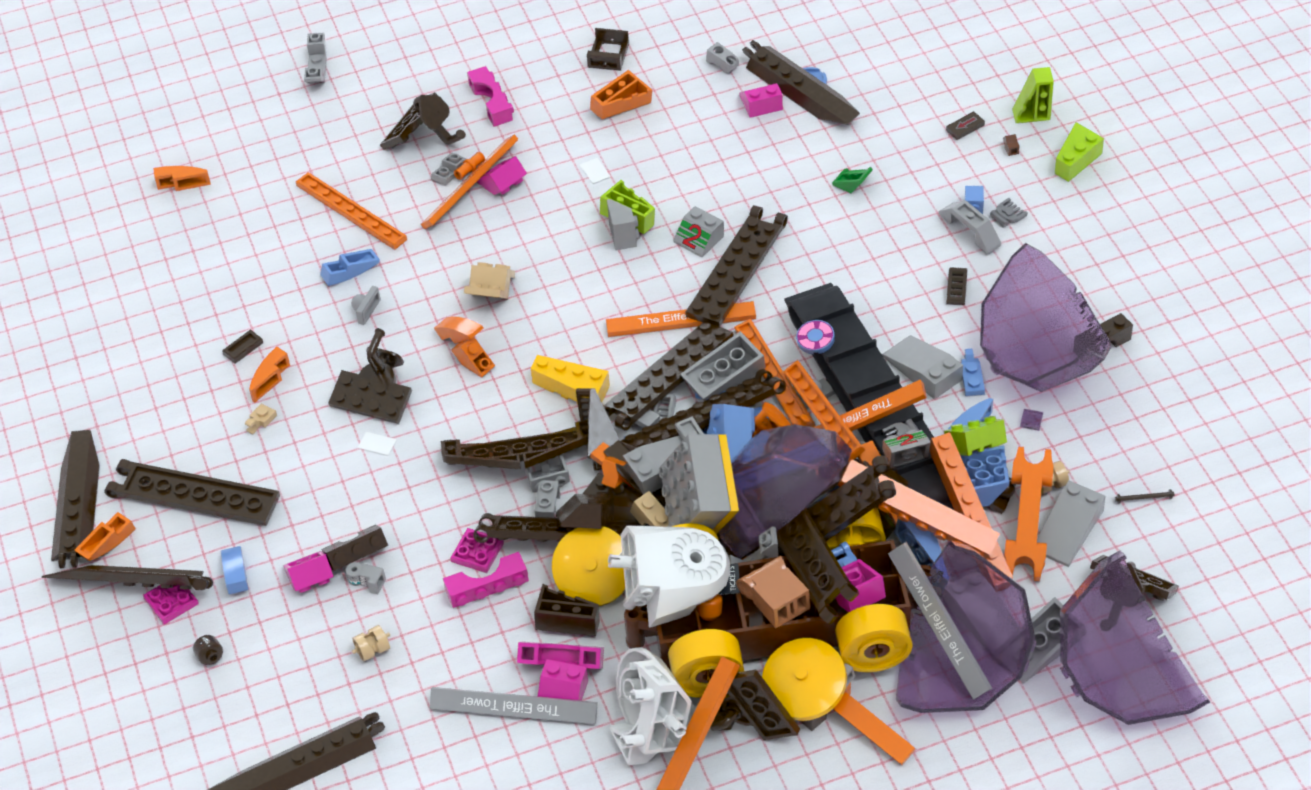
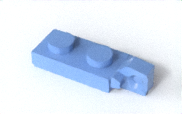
(972, 374)

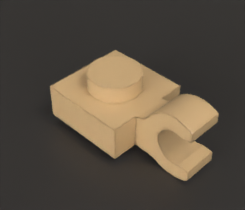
(260, 417)

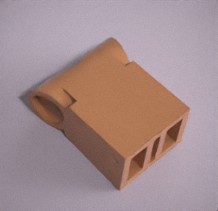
(775, 592)

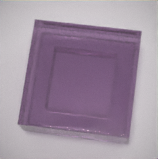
(1031, 419)

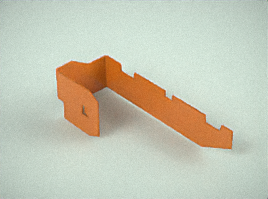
(610, 472)

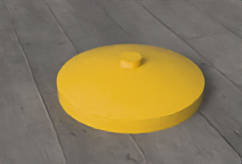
(582, 565)
(806, 677)

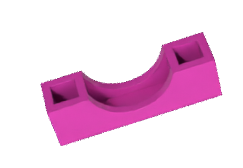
(483, 83)
(465, 589)
(579, 655)

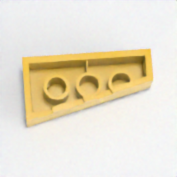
(566, 377)

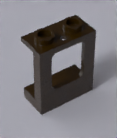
(608, 60)

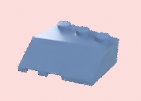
(735, 423)
(987, 473)

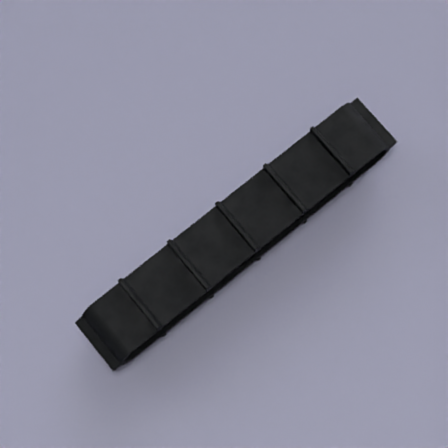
(862, 375)

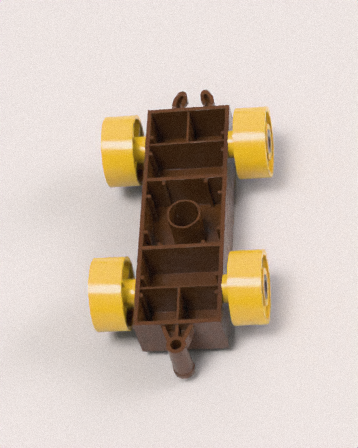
(867, 637)

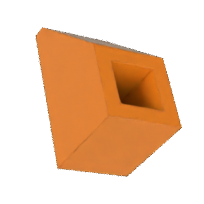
(473, 357)

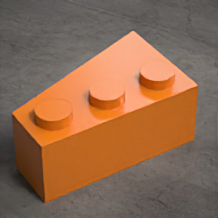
(620, 96)

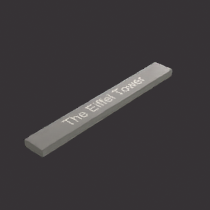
(940, 621)
(513, 705)

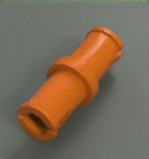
(469, 165)

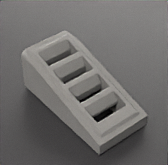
(668, 399)

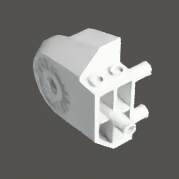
(670, 570)
(652, 707)

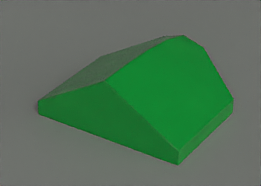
(850, 179)

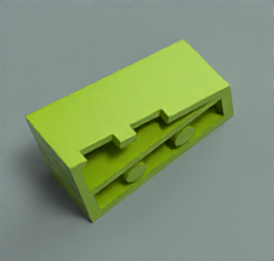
(1035, 97)
(1078, 152)
(640, 207)
(978, 435)

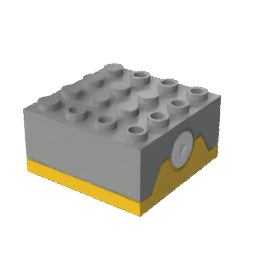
(699, 482)

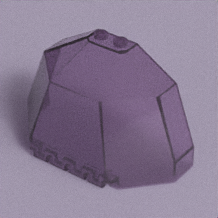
(1038, 324)
(778, 478)
(992, 620)
(1116, 651)

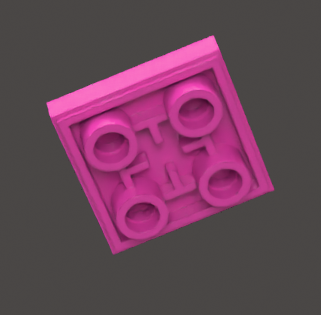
(475, 554)
(170, 602)

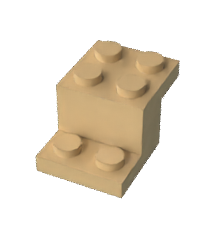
(489, 280)

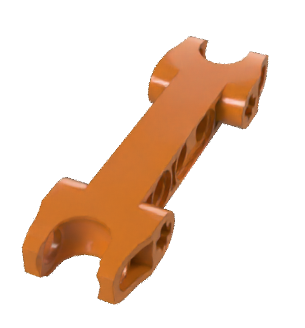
(1032, 479)

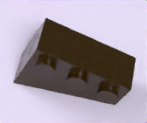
(565, 614)

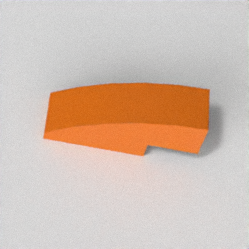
(180, 177)
(457, 329)
(268, 373)
(105, 537)

